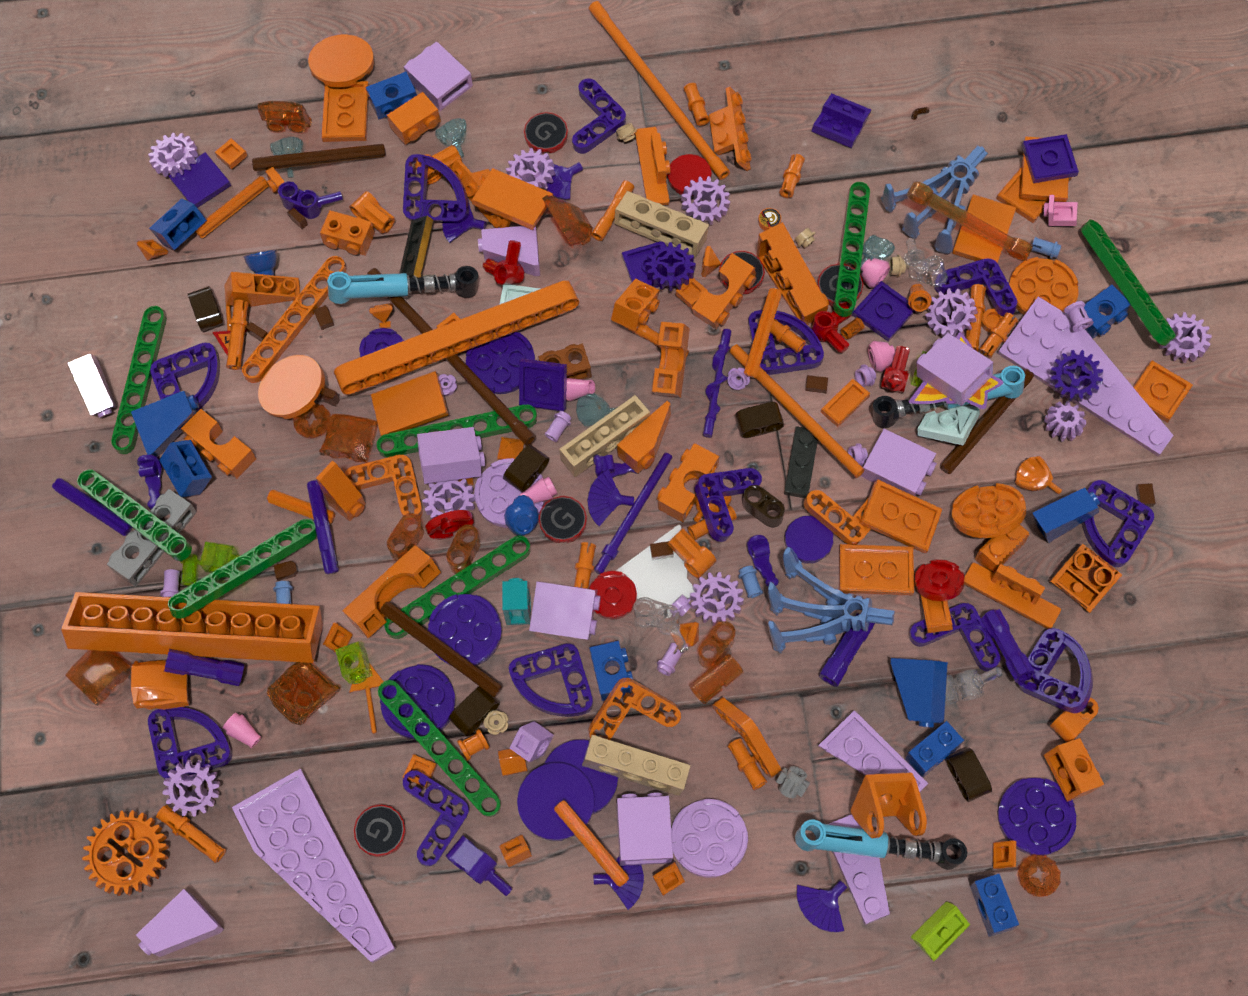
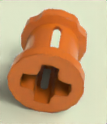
(473, 744)

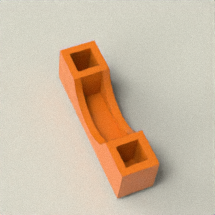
(411, 571)

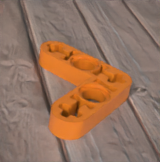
(391, 474)
(853, 521)
(632, 700)
(749, 731)

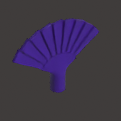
(562, 180)
(453, 230)
(605, 497)
(631, 890)
(822, 906)

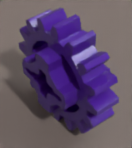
(680, 272)
(1085, 377)

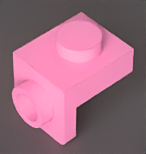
(1061, 212)

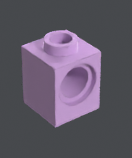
(531, 741)

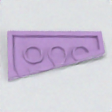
(866, 750)
(863, 879)

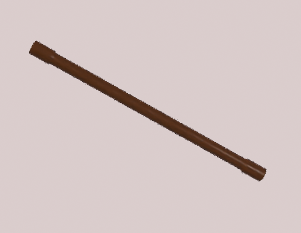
(462, 368)

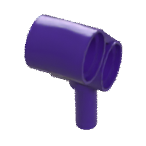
(302, 198)
(476, 864)

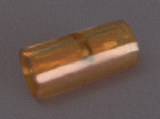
(712, 680)

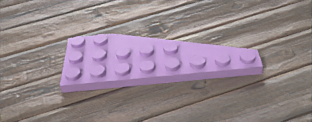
(1045, 336)
(301, 847)

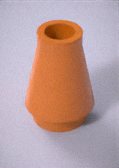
(919, 298)

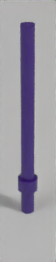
(610, 550)

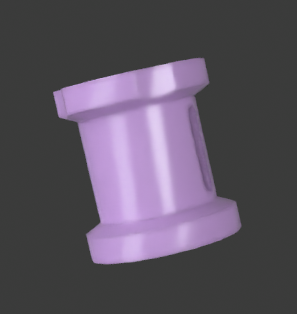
(1078, 316)

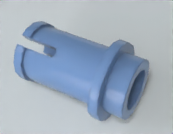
(1046, 247)
(750, 581)
(283, 592)

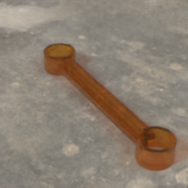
(925, 196)

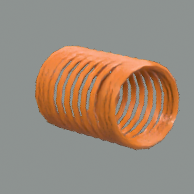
(859, 327)

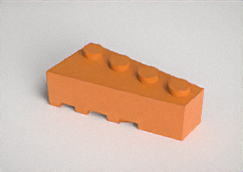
(790, 273)

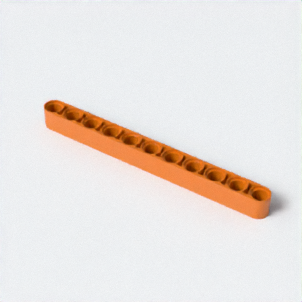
(456, 337)

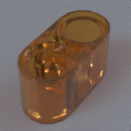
(402, 536)
(463, 549)
(715, 644)

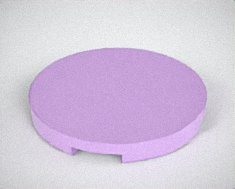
(495, 494)
(709, 838)

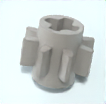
(792, 782)

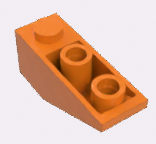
(260, 288)

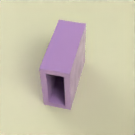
(438, 75)
(954, 368)
(450, 455)
(899, 463)
(564, 610)
(644, 829)

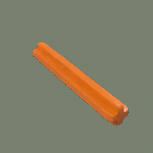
(232, 206)
(762, 333)
(591, 843)

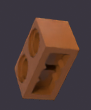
(564, 356)

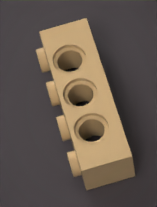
(660, 223)
(603, 435)
(636, 765)

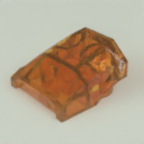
(283, 113)
(570, 220)
(349, 437)
(98, 674)
(301, 692)

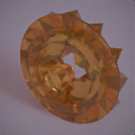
(318, 426)
(1033, 885)

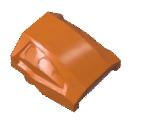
(1086, 578)
(156, 688)

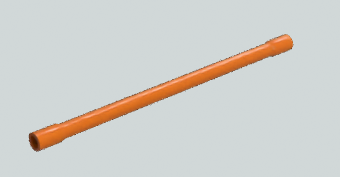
(713, 160)

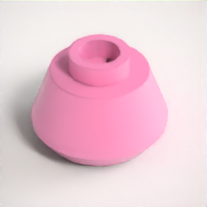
(874, 271)
(880, 355)

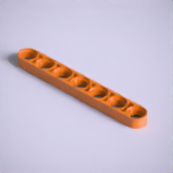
(291, 329)

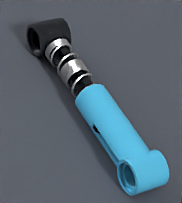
(345, 287)
(899, 408)
(858, 842)

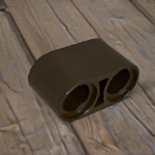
(205, 308)
(759, 419)
(526, 468)
(760, 508)
(473, 710)
(969, 775)

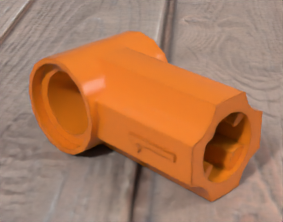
(447, 157)
(368, 208)
(696, 558)

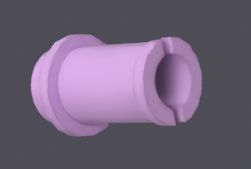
(557, 427)
(171, 583)
(669, 661)

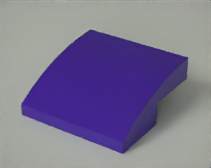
(841, 120)

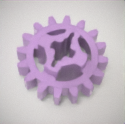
(173, 155)
(531, 168)
(707, 192)
(960, 316)
(1191, 345)
(439, 495)
(726, 595)
(198, 794)

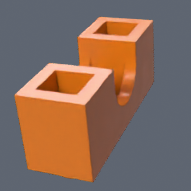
(716, 308)
(673, 345)
(232, 457)
(676, 499)

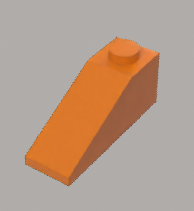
(641, 445)
(340, 492)

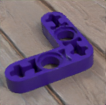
(604, 117)
(981, 276)
(717, 493)
(965, 627)
(445, 817)

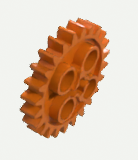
(110, 872)

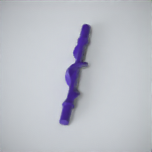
(713, 388)

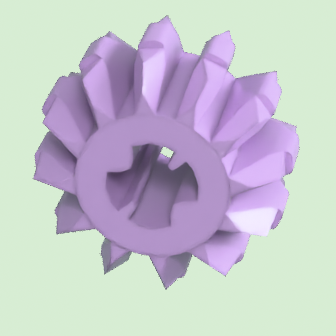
(1069, 429)

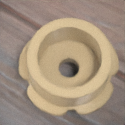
(626, 132)
(805, 238)
(897, 266)
(496, 716)

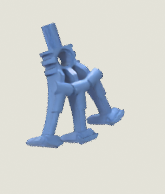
(944, 240)
(826, 613)

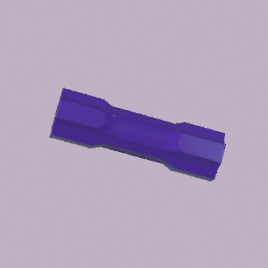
(840, 660)
(1015, 660)
(185, 663)

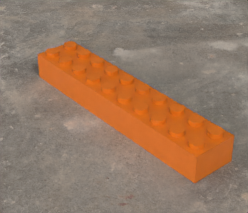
(215, 630)

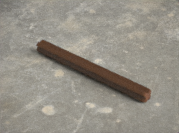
(318, 157)
(981, 428)
(441, 649)

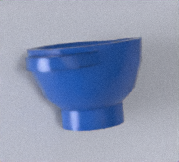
(262, 262)
(521, 516)

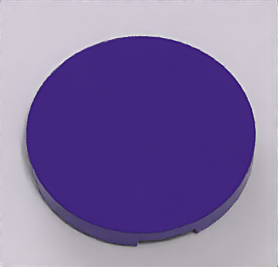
(499, 360)
(467, 626)
(428, 690)
(573, 754)
(544, 790)
(1037, 816)

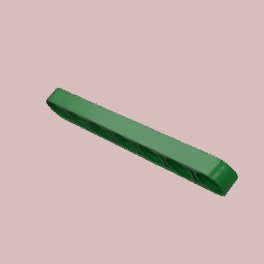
(851, 257)
(1128, 282)
(137, 368)
(489, 418)
(139, 520)
(465, 576)
(238, 577)
(449, 755)

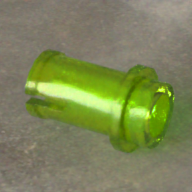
(189, 570)

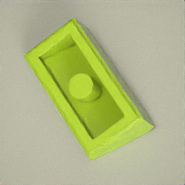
(940, 930)

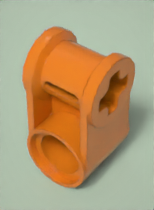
(1070, 725)

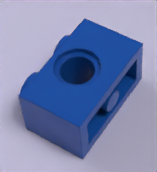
(381, 94)
(177, 224)
(1110, 302)
(185, 468)
(604, 657)
(934, 749)
(994, 905)

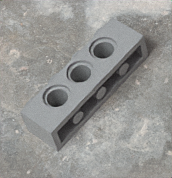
(135, 569)

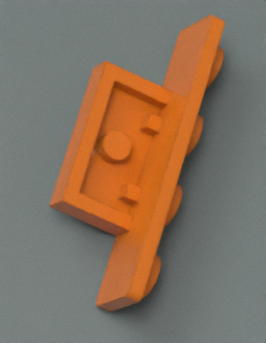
(729, 129)
(653, 164)
(472, 183)
(1014, 592)

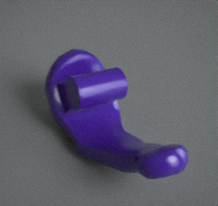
(606, 462)
(151, 469)
(759, 551)

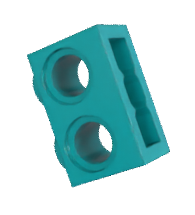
(516, 602)

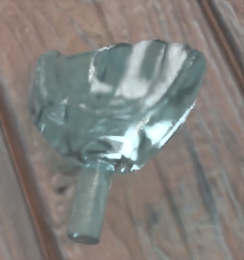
(453, 134)
(287, 146)
(877, 248)
(592, 409)

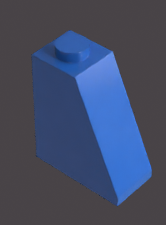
(162, 420)
(1066, 514)
(922, 689)

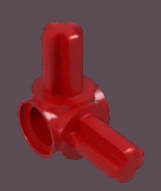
(507, 270)
(826, 327)
(896, 375)

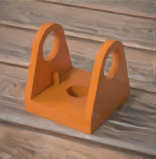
(900, 800)

